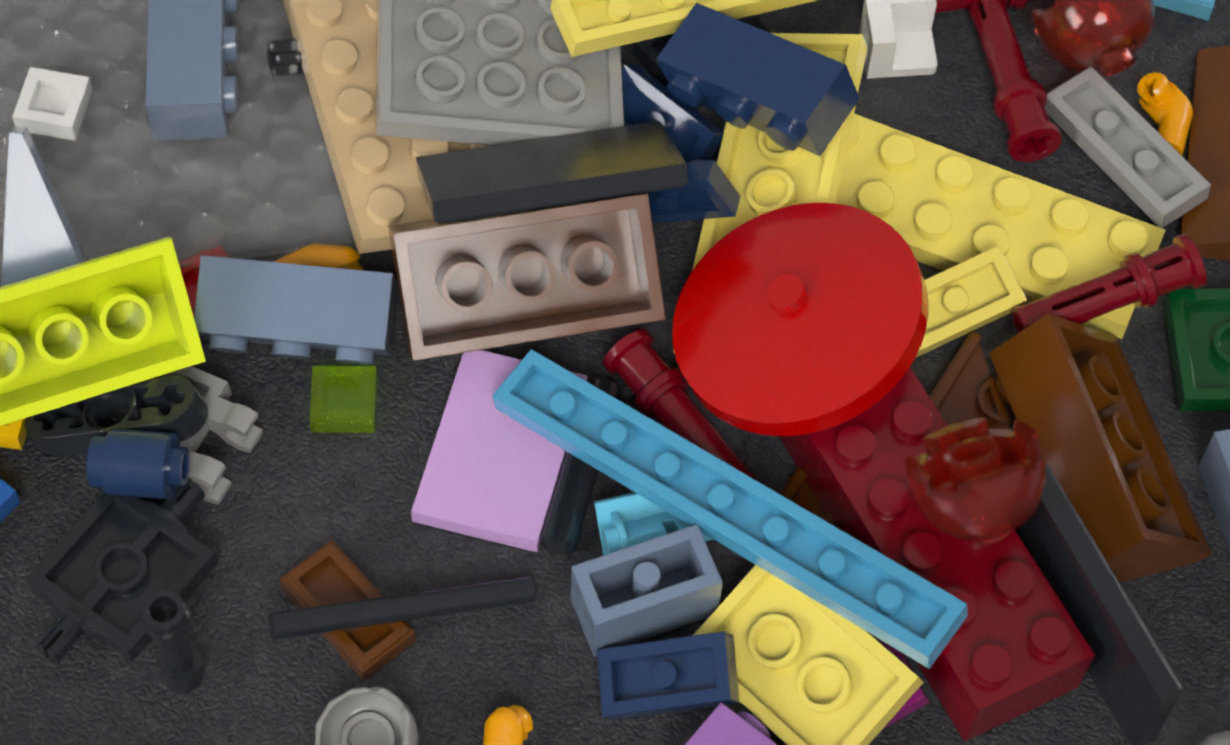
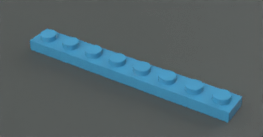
(733, 509)

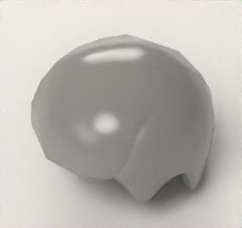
(366, 718)

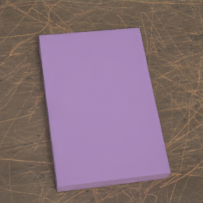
(485, 468)

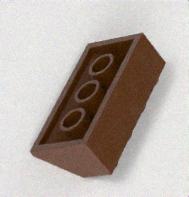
(1100, 444)

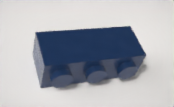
(758, 80)

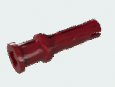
(1018, 97)
(1136, 281)
(663, 395)

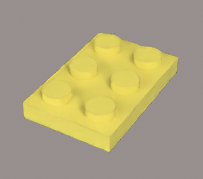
(808, 667)

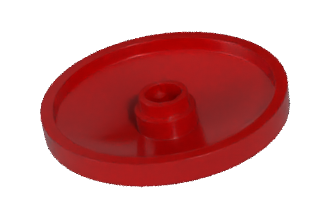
(800, 319)

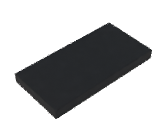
(550, 172)
(1126, 661)

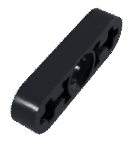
(153, 404)

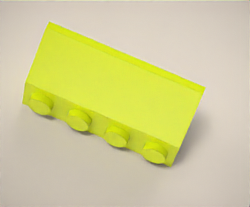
(94, 329)

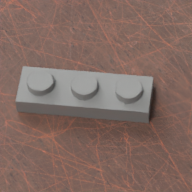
(1126, 147)

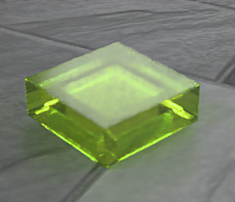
(343, 399)

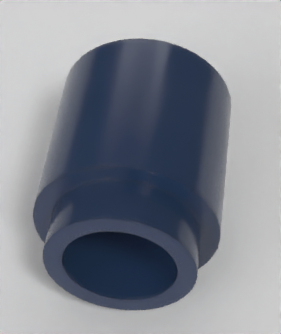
(137, 463)

